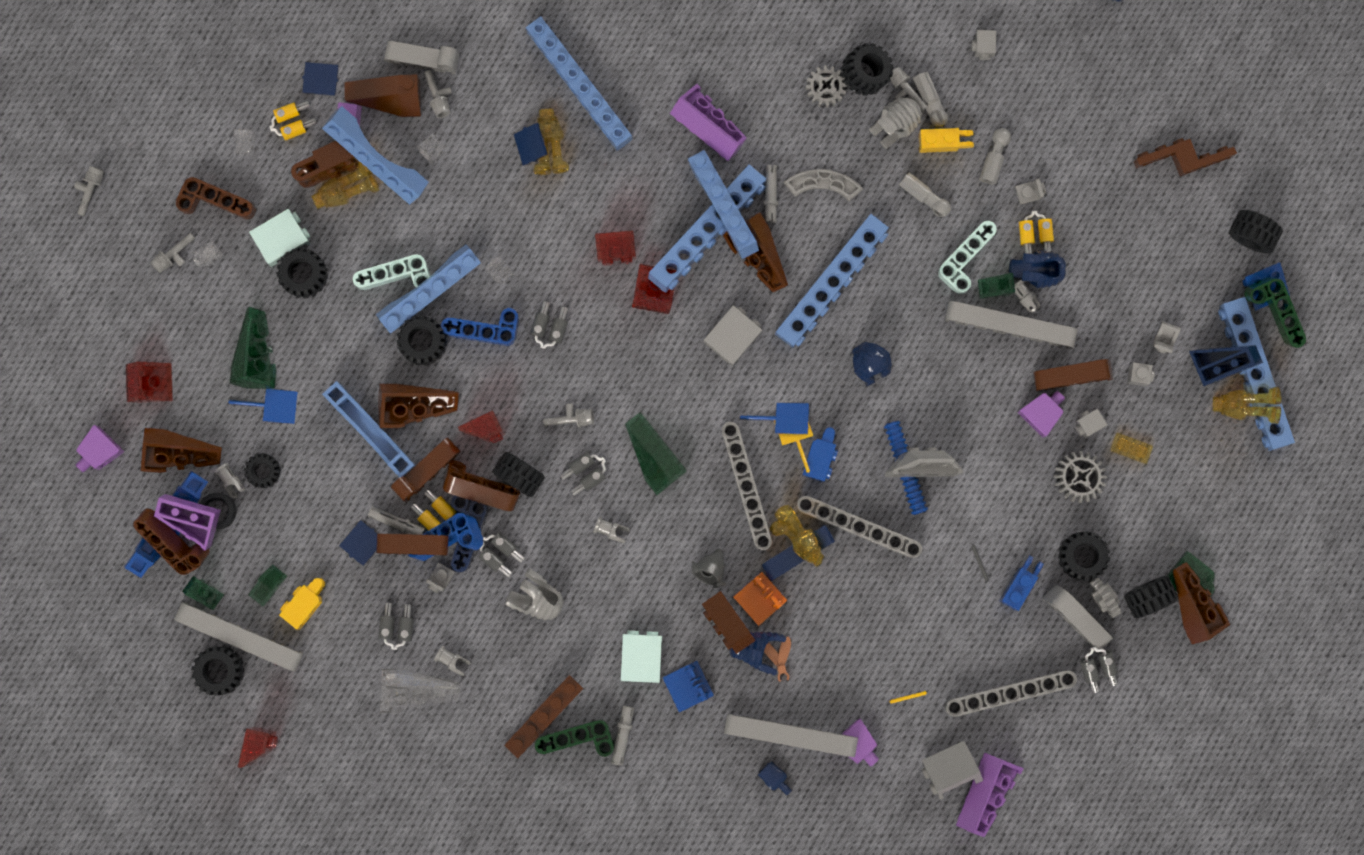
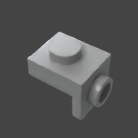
(1166, 337)

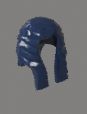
(1040, 268)
(871, 360)
(754, 652)

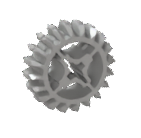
(1075, 470)

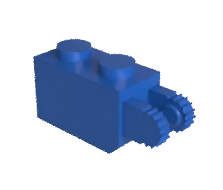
(820, 456)
(1021, 585)

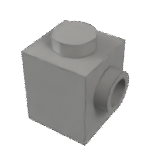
(984, 44)
(1140, 374)
(1089, 423)

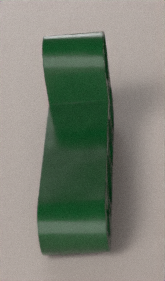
(1279, 314)
(573, 740)

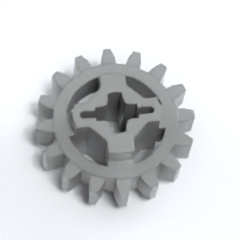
(831, 91)
(1105, 597)

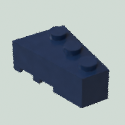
(1224, 362)

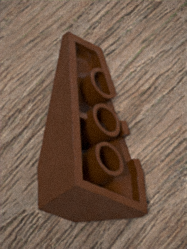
(388, 94)
(765, 260)
(407, 403)
(170, 449)
(1199, 613)

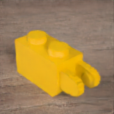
(943, 140)
(303, 604)

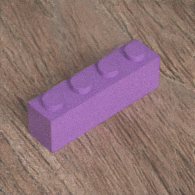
(708, 123)
(987, 795)

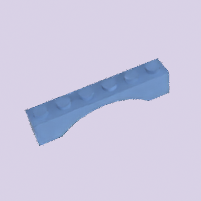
(346, 131)
(723, 204)
(447, 275)
(369, 429)

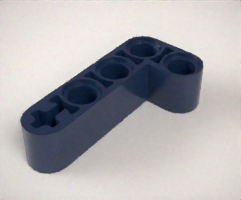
(480, 518)
(788, 558)

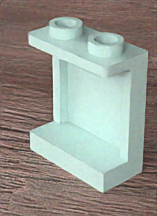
(280, 236)
(641, 657)

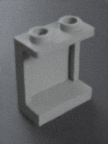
(733, 335)
(950, 769)

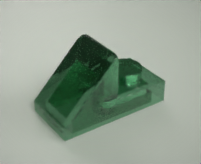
(996, 286)
(267, 585)
(203, 592)

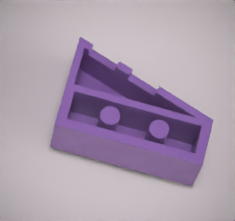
(189, 518)

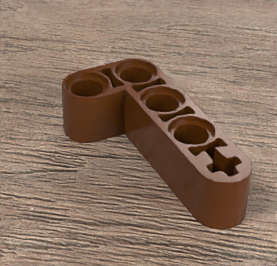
(218, 200)
(1073, 374)
(425, 470)
(478, 488)
(169, 544)
(412, 544)

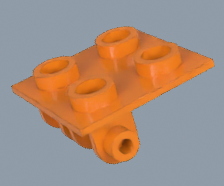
(760, 598)

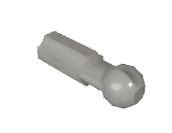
(929, 96)
(994, 159)
(924, 194)

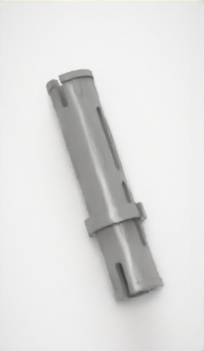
(770, 193)
(404, 526)
(624, 728)

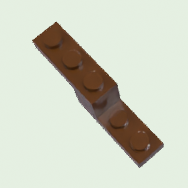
(1184, 156)
(543, 716)

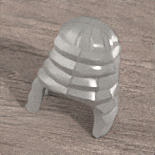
(898, 120)
(540, 602)

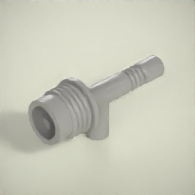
(900, 80)
(439, 103)
(93, 177)
(162, 261)
(582, 417)

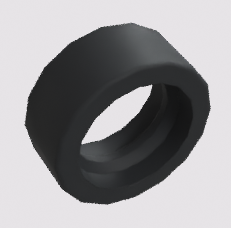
(231, 508)

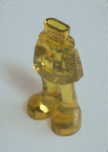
(553, 133)
(333, 191)
(1235, 404)
(804, 541)

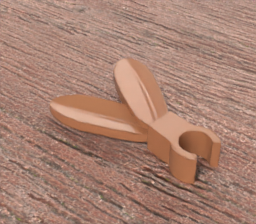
(780, 658)

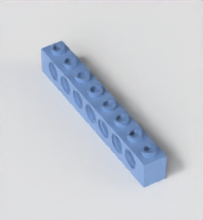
(579, 83)
(870, 226)
(660, 277)
(1265, 380)

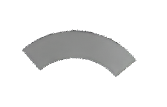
(823, 180)

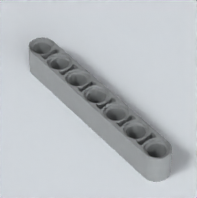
(1009, 323)
(746, 476)
(868, 527)
(238, 637)
(1020, 694)
(791, 735)

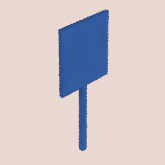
(278, 406)
(790, 418)

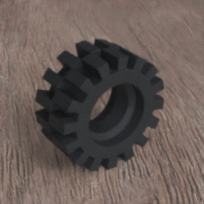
(251, 467)

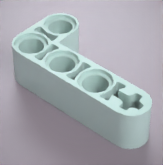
(968, 253)
(389, 268)

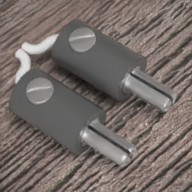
(540, 324)
(589, 480)
(492, 559)
(387, 626)
(1090, 670)

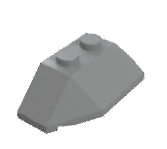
(924, 464)

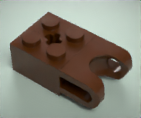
(324, 165)

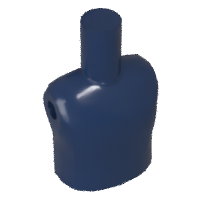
(774, 777)

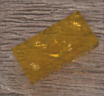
(1131, 448)

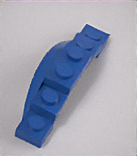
(144, 553)

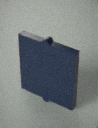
(320, 78)
(530, 144)
(360, 543)

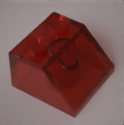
(615, 247)
(648, 295)
(148, 382)
(484, 428)
(256, 745)

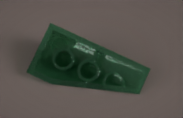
(251, 358)
(655, 458)

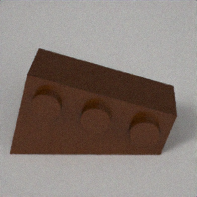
(727, 623)

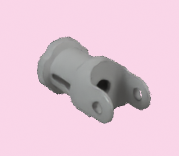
(1026, 297)
(229, 480)
(609, 529)
(450, 660)

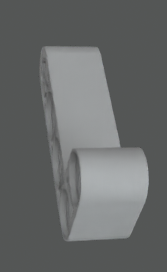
(422, 57)
(1077, 617)

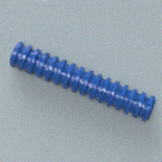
(910, 483)

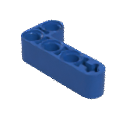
(479, 328)
(458, 533)

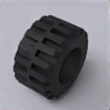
(878, 62)
(1255, 231)
(309, 287)
(410, 328)
(518, 474)
(1067, 555)
(1151, 597)
(233, 676)

